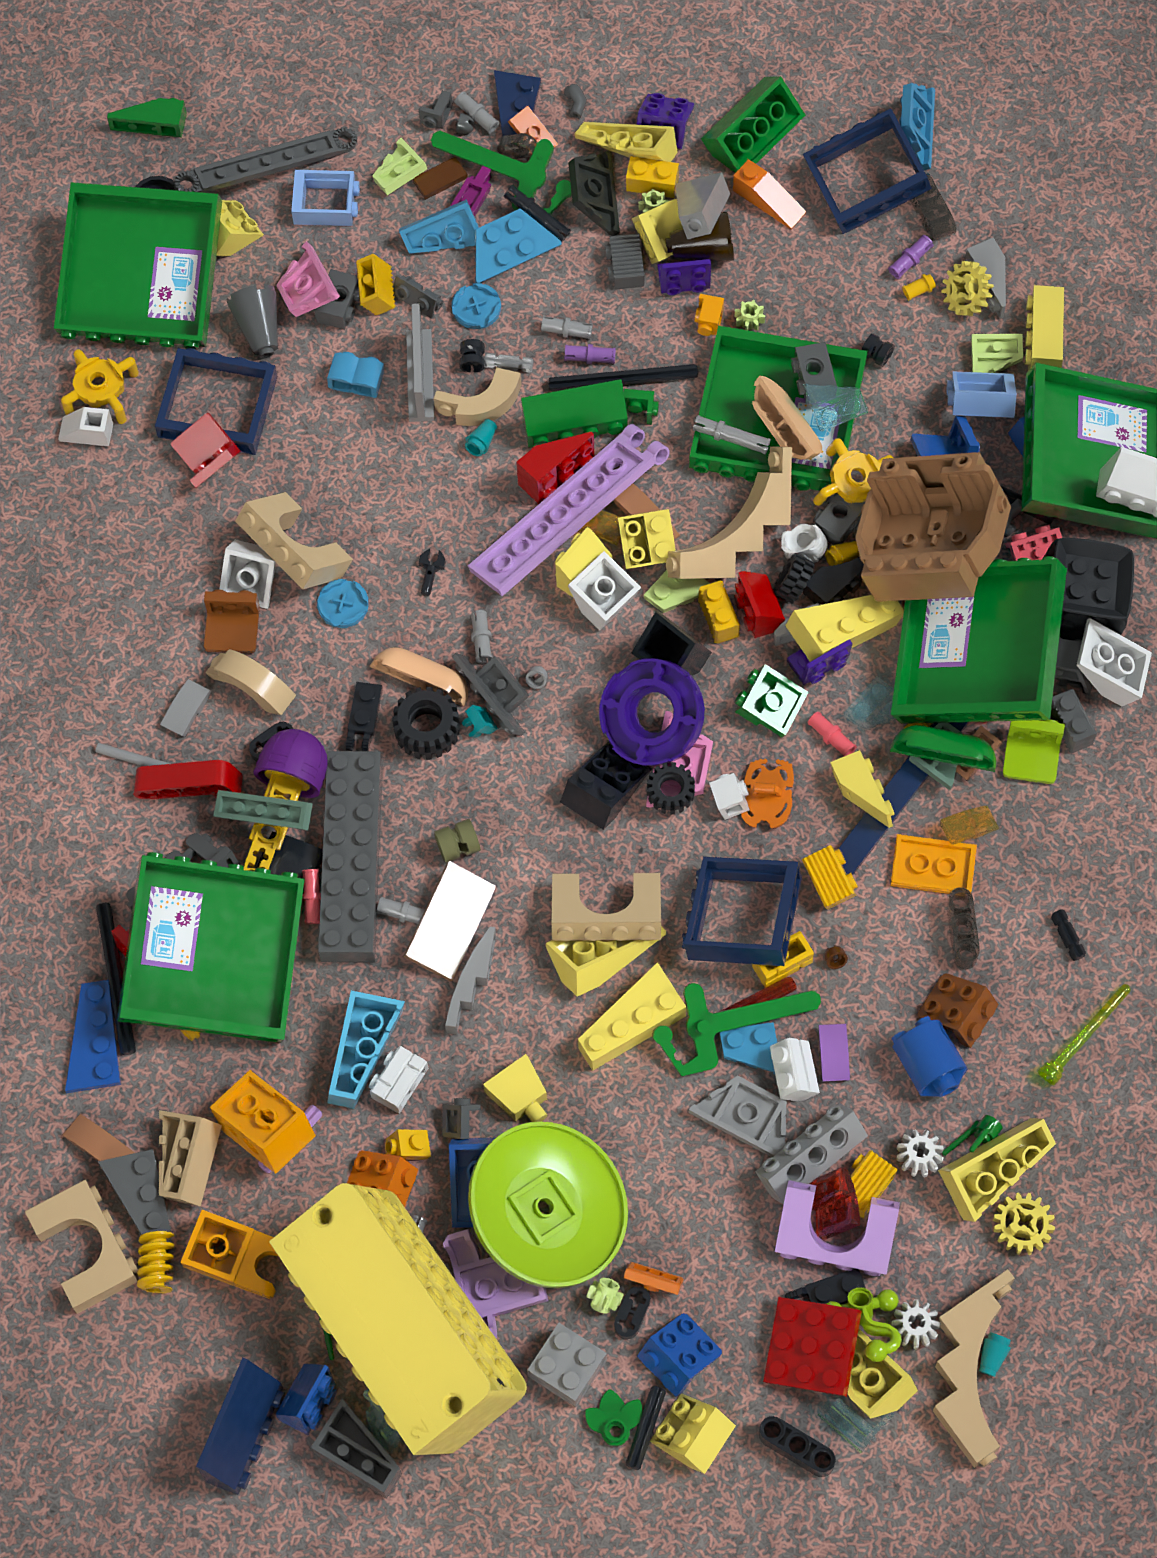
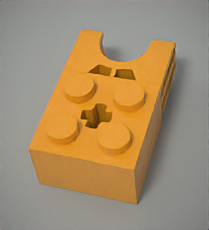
(237, 1262)

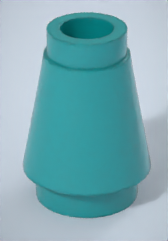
(480, 439)
(994, 1353)

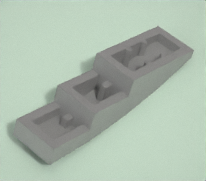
(474, 973)

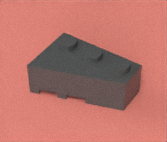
(1067, 668)
(356, 1452)

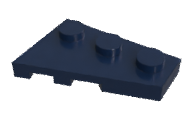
(513, 95)

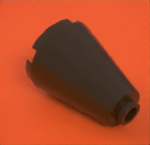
(712, 246)

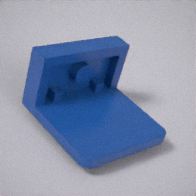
(958, 441)
(679, 1353)

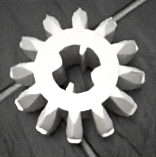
(909, 1149)
(911, 1314)

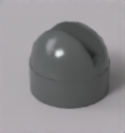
(465, 124)

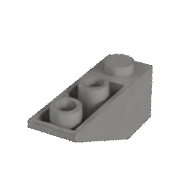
(991, 257)

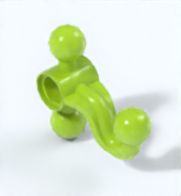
(887, 1301)

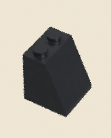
(669, 642)

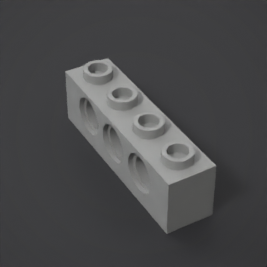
(825, 1151)

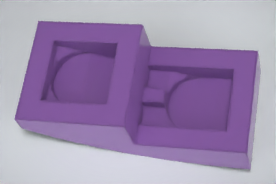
(834, 1052)

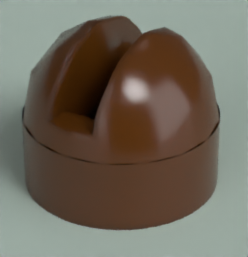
(841, 960)

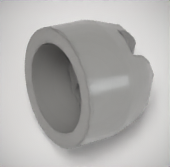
(540, 680)

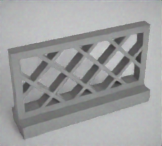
(419, 370)

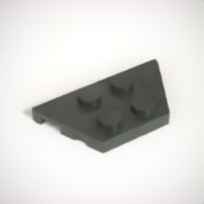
(594, 190)

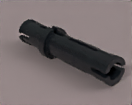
(536, 212)

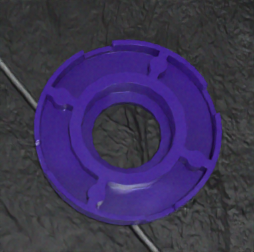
(620, 707)

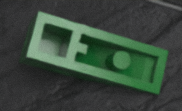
(153, 117)

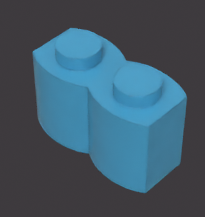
(355, 374)

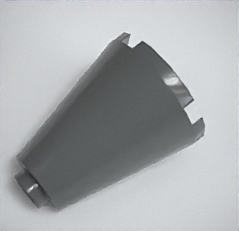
(257, 318)

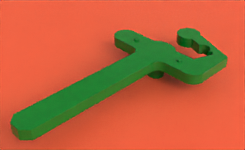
(530, 174)
(703, 1025)

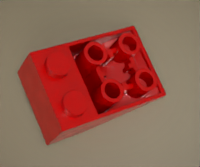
(552, 464)

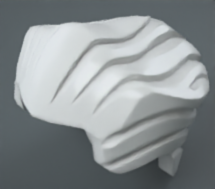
(805, 541)

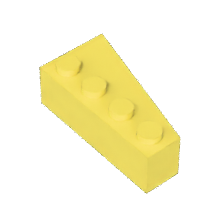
(1045, 326)
(831, 624)
(986, 1173)

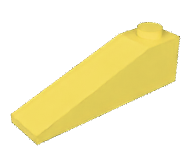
(631, 139)
(589, 963)
(878, 1386)

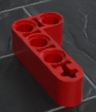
(186, 779)

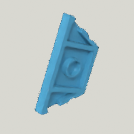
(918, 120)
(510, 243)

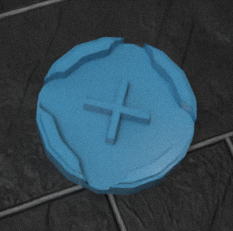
(476, 306)
(342, 603)

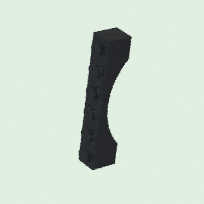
(834, 582)

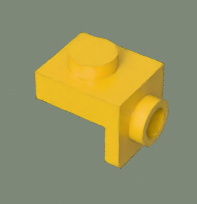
(408, 1144)

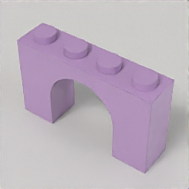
(868, 1252)

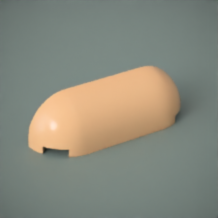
(785, 420)
(421, 673)

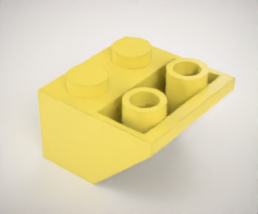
(235, 229)
(646, 538)
(577, 558)
(693, 1432)

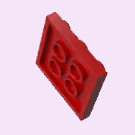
(812, 1346)

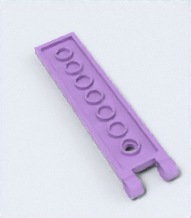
(567, 510)

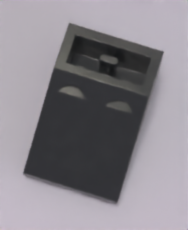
(603, 786)

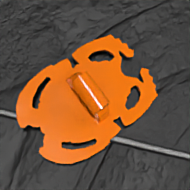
(768, 794)

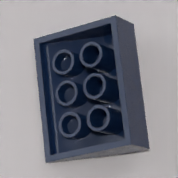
(240, 1428)

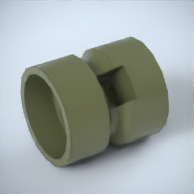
(457, 840)

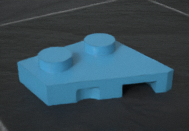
(750, 1045)

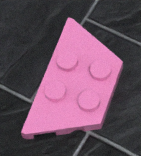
(306, 284)
(695, 760)

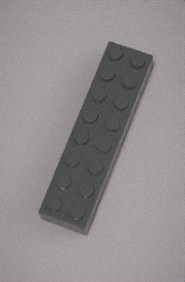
(350, 857)

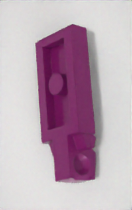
(475, 190)

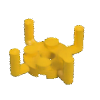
(101, 394)
(841, 474)

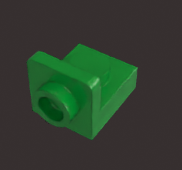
(641, 400)

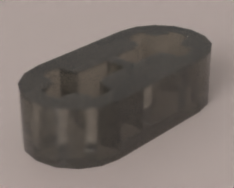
(517, 146)

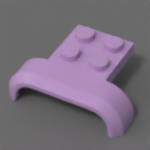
(486, 1283)

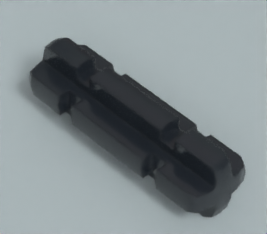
(1068, 935)

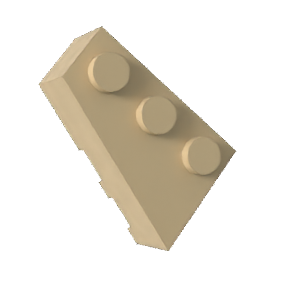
(186, 1156)

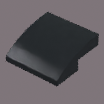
(294, 857)

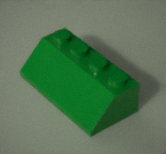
(754, 124)
(574, 412)

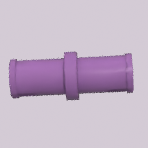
(910, 256)
(589, 354)

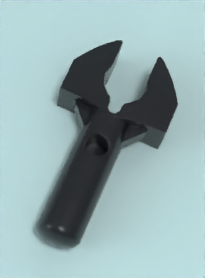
(430, 570)

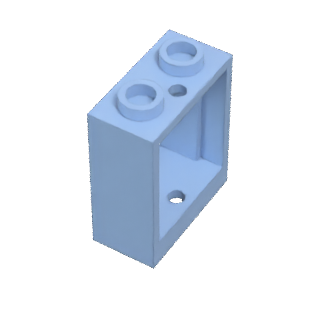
(327, 180)
(982, 394)

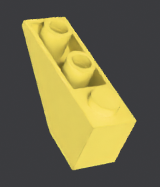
(857, 785)

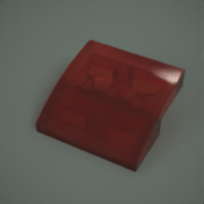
(835, 1203)

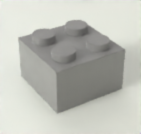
(567, 1364)

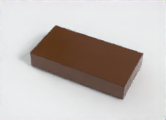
(440, 178)

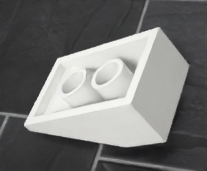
(1113, 663)

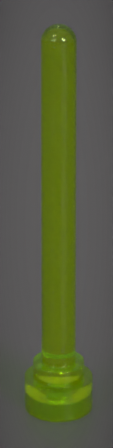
(1055, 1068)

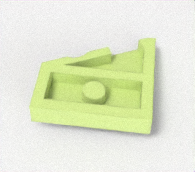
(398, 168)
(995, 352)
(671, 592)

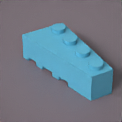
(363, 1038)

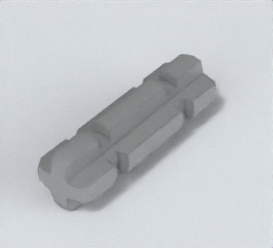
(508, 362)

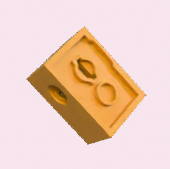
(262, 1121)

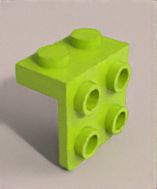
(1033, 750)

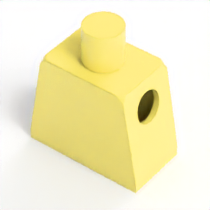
(518, 1091)

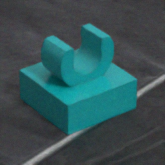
(481, 720)

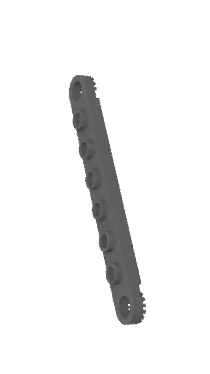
(267, 161)

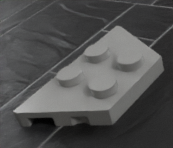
(746, 1114)

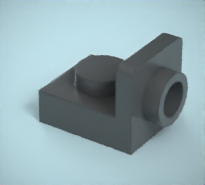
(439, 113)
(456, 1118)

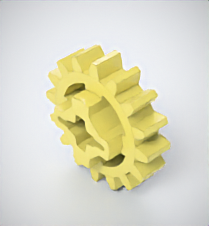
(967, 288)
(1031, 1233)

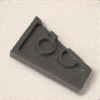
(137, 1186)

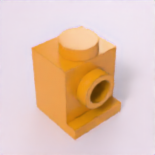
(709, 314)

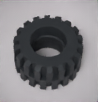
(430, 741)

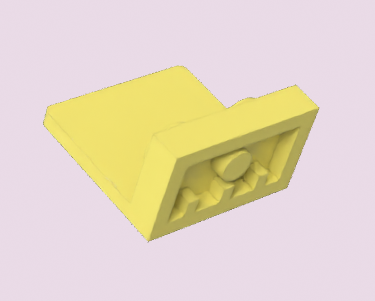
(655, 227)

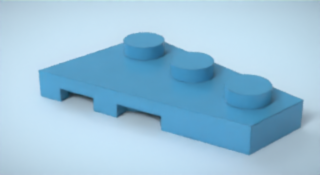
(442, 230)

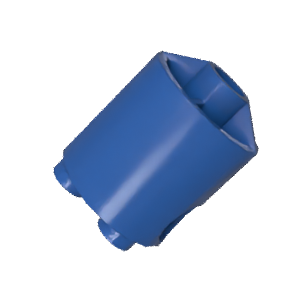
(930, 1058)

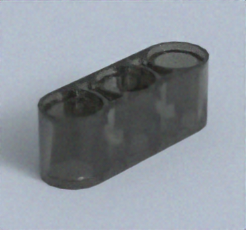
(934, 212)
(963, 916)

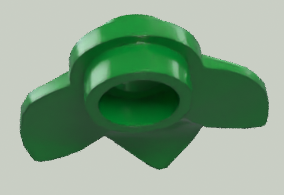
(614, 1414)

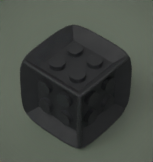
(1095, 584)

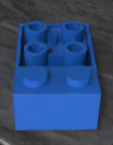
(307, 1398)

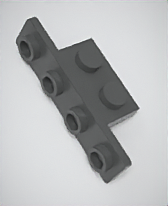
(498, 689)

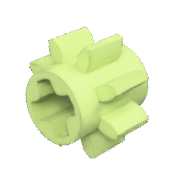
(652, 197)
(749, 315)
(604, 1295)

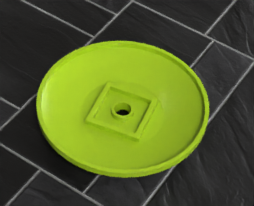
(583, 1198)

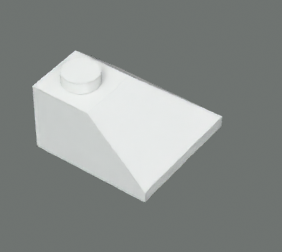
(248, 569)

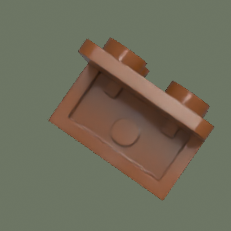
(231, 621)
(960, 1007)

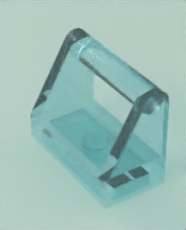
(850, 1424)

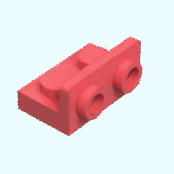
(1034, 545)

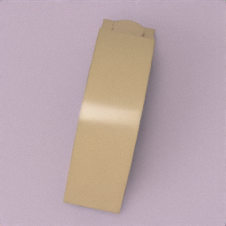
(488, 405)
(253, 679)

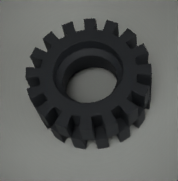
(793, 578)
(665, 802)

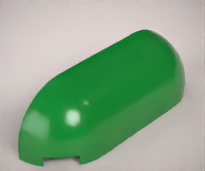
(945, 747)

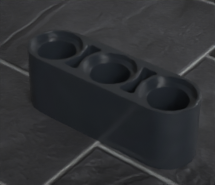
(789, 1434)

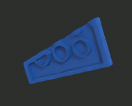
(94, 1044)

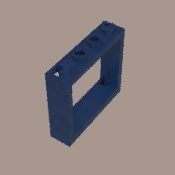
(886, 199)
(245, 442)
(742, 870)

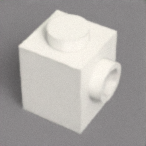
(730, 795)

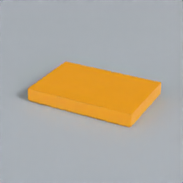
(932, 864)

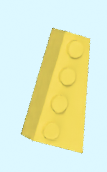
(632, 1018)

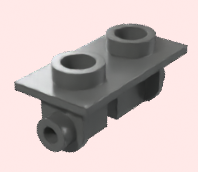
(412, 293)

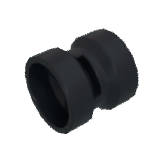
(878, 350)
(472, 353)

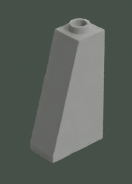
(701, 203)

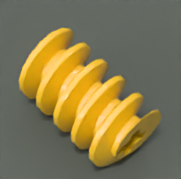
(154, 1261)

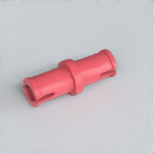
(831, 734)
(311, 896)

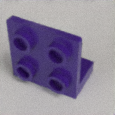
(665, 111)
(684, 276)
(815, 670)

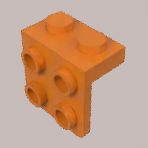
(384, 1173)

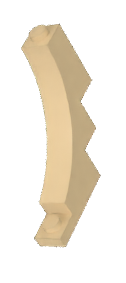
(766, 505)
(962, 1410)

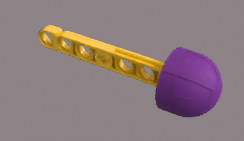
(291, 766)

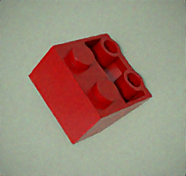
(758, 603)

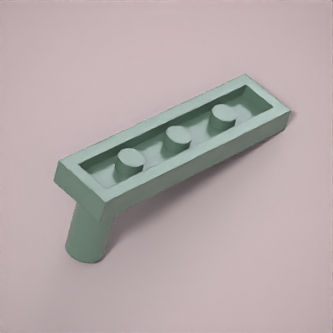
(263, 810)

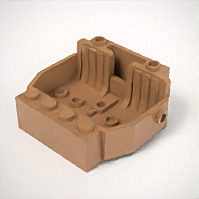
(930, 526)

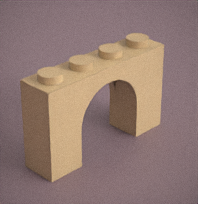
(307, 566)
(636, 922)
(112, 1270)

